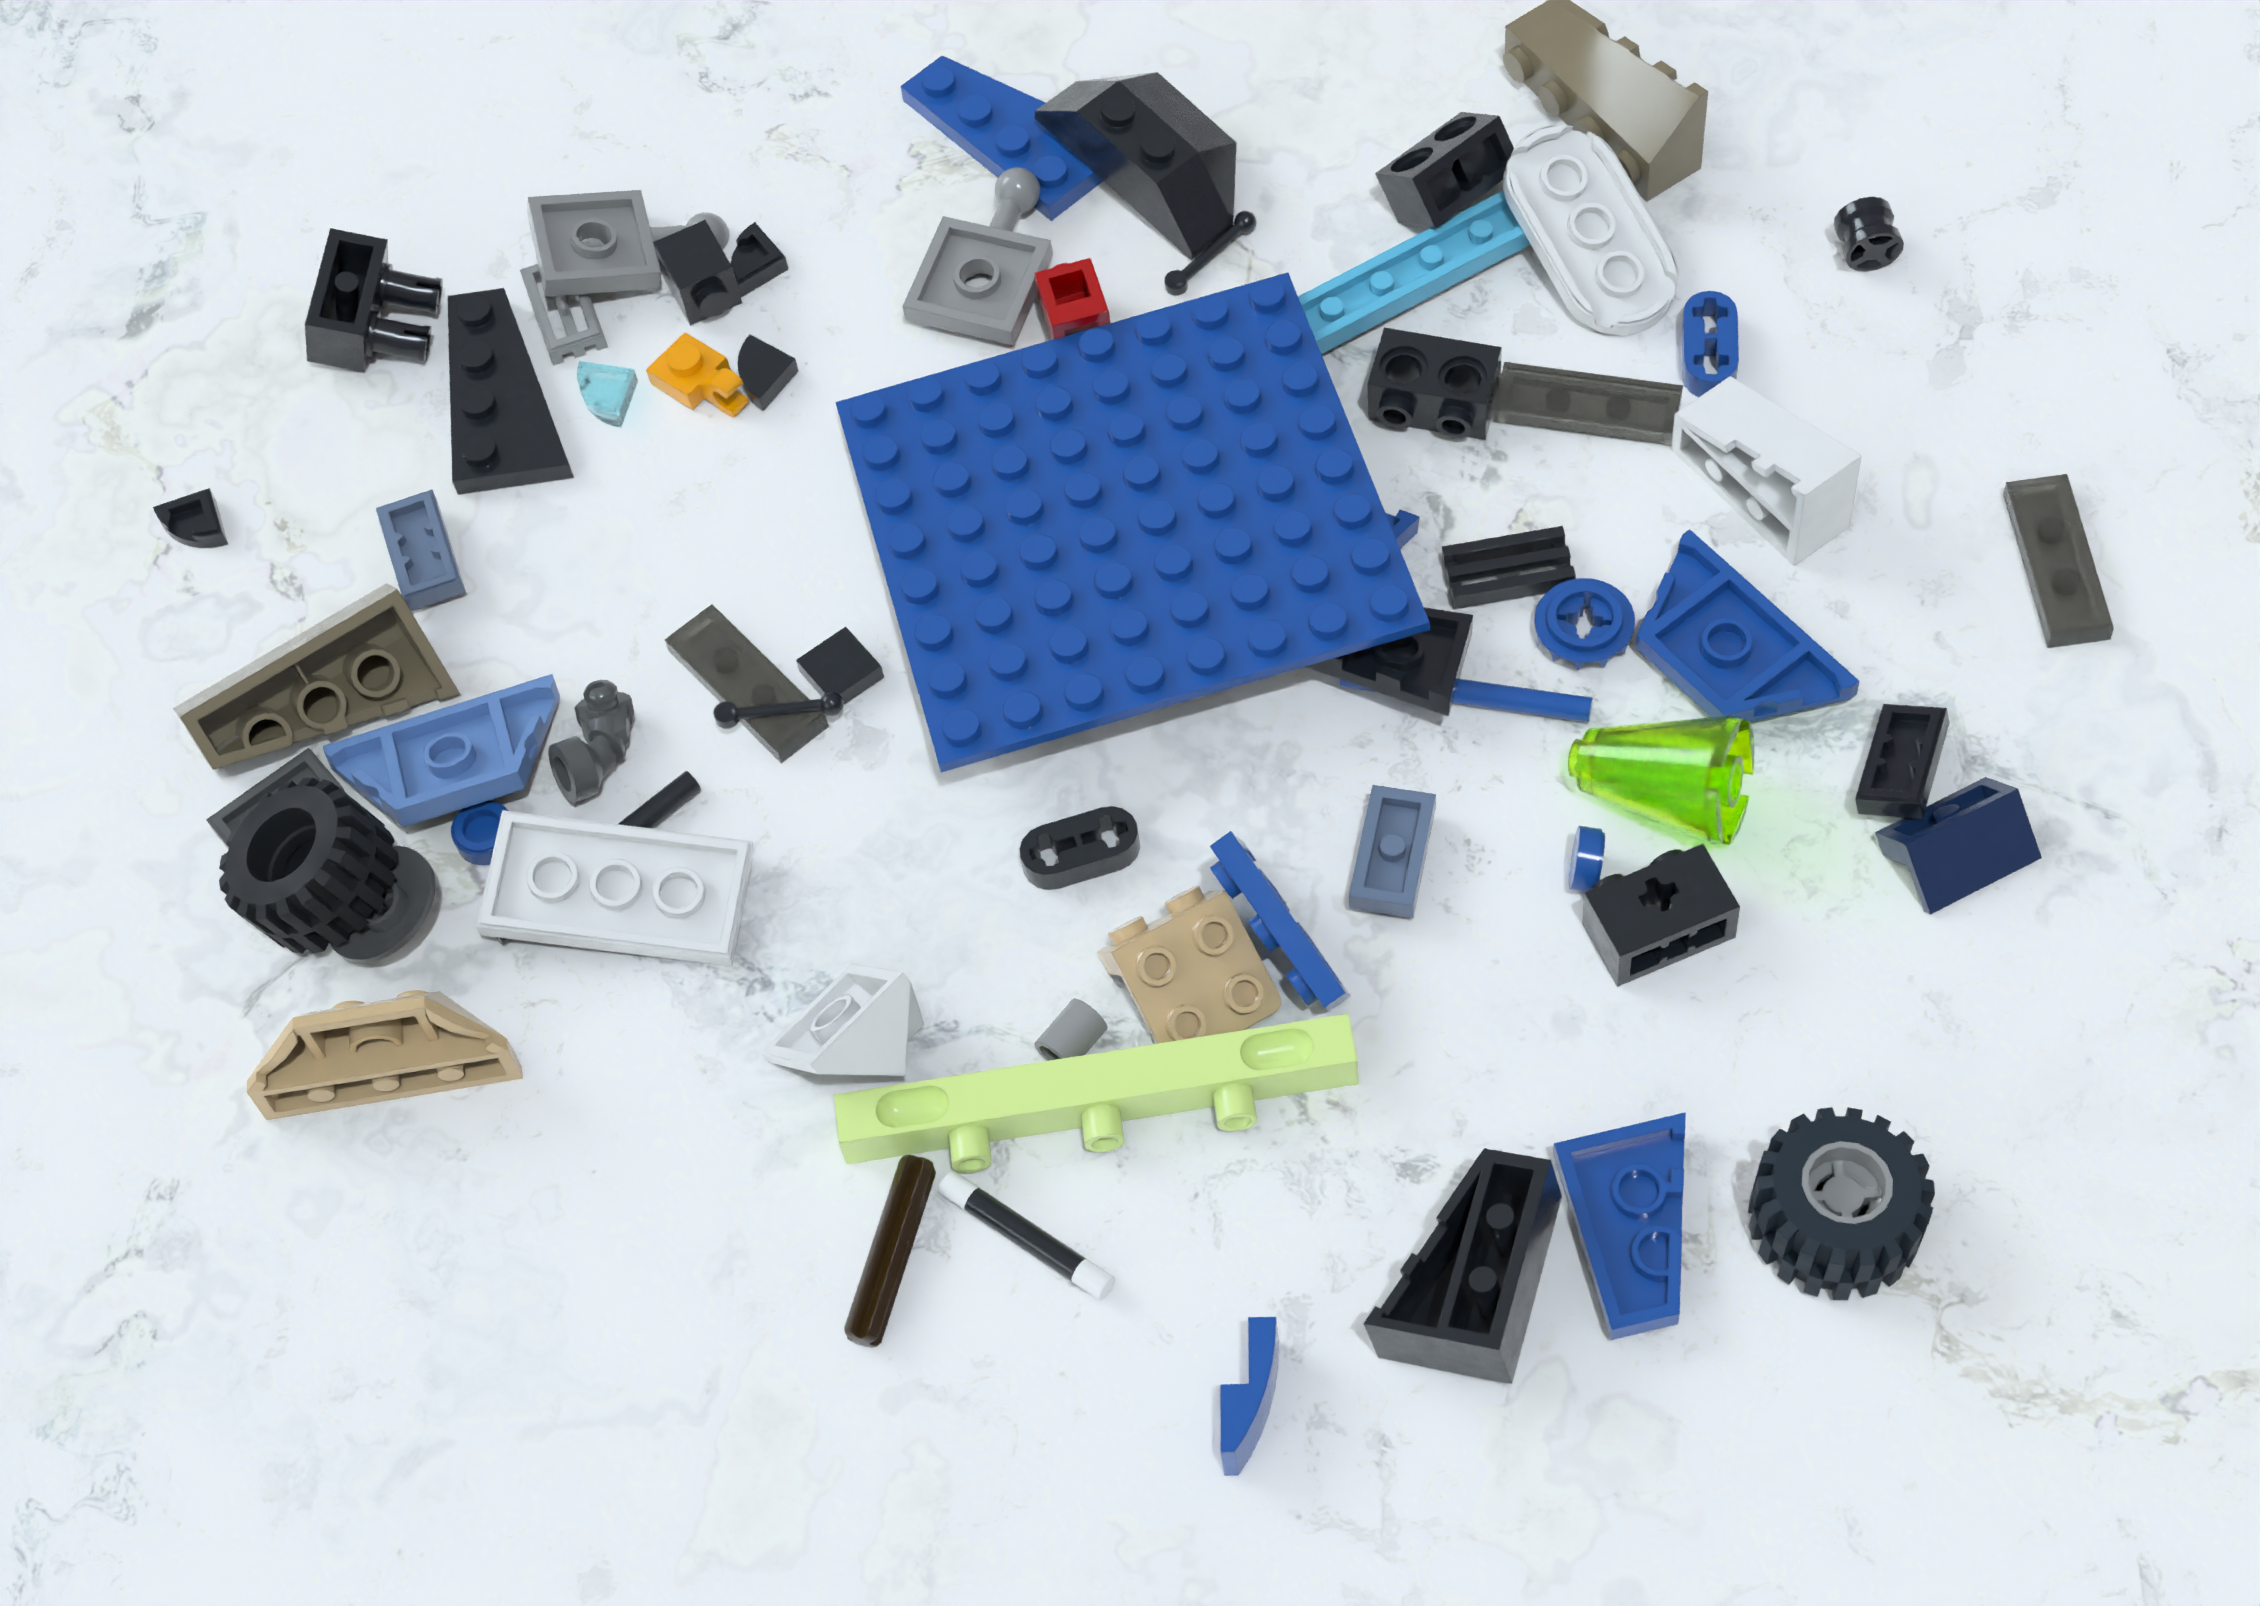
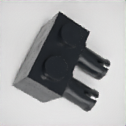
(347, 299)

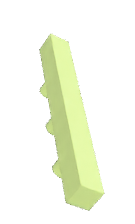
(1097, 1092)

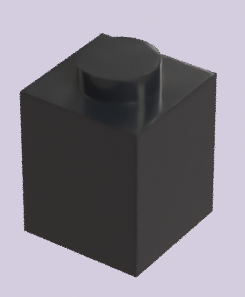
(697, 272)

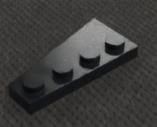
(496, 403)
(1415, 668)

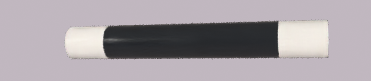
(1026, 1235)

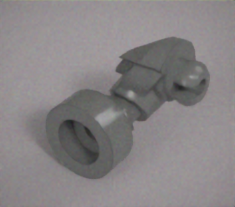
(605, 724)

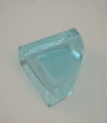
(607, 390)

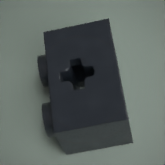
(1659, 913)

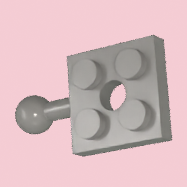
(621, 224)
(968, 248)

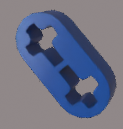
(1699, 344)

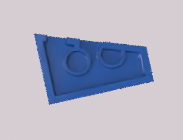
(1274, 923)
(1628, 1218)

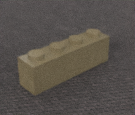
(1610, 92)
(331, 676)

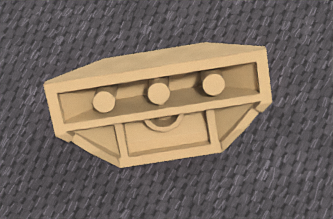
(378, 1055)

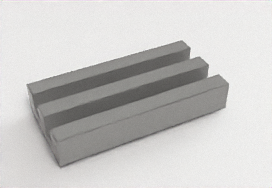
(575, 340)

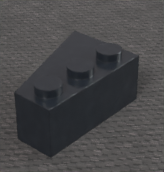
(1477, 1275)

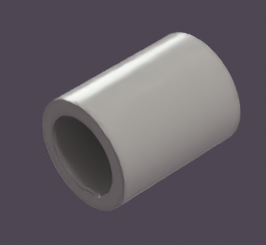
(1071, 1032)

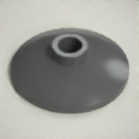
(399, 916)

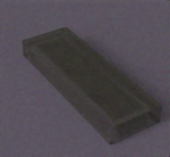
(1587, 403)
(2058, 561)
(743, 675)

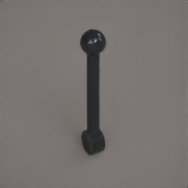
(1177, 281)
(728, 715)

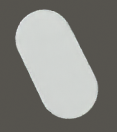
(1590, 230)

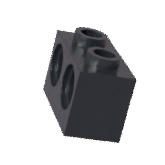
(1447, 169)
(1434, 378)

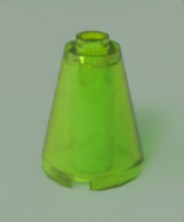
(1671, 772)

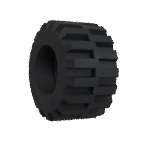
(307, 865)

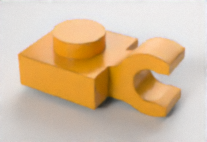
(697, 372)

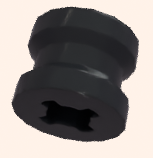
(1868, 234)

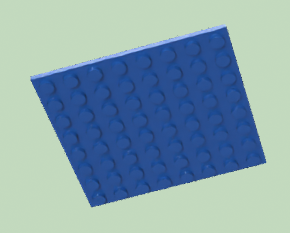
(1124, 521)

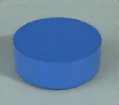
(476, 831)
(1586, 858)

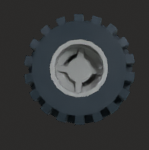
(1840, 1203)

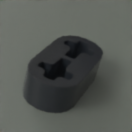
(1080, 848)

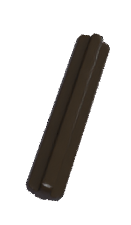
(890, 1251)

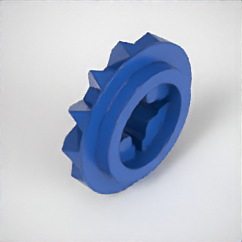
(1560, 613)

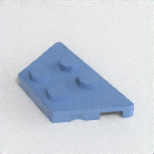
(450, 754)

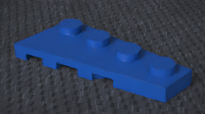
(999, 130)

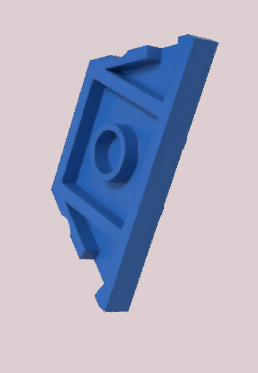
(1733, 644)

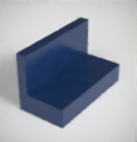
(1963, 842)

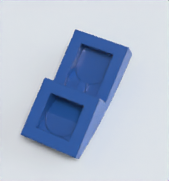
(1247, 1406)

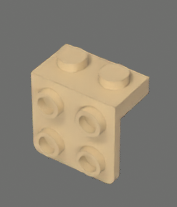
(1192, 968)

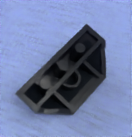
(1151, 152)

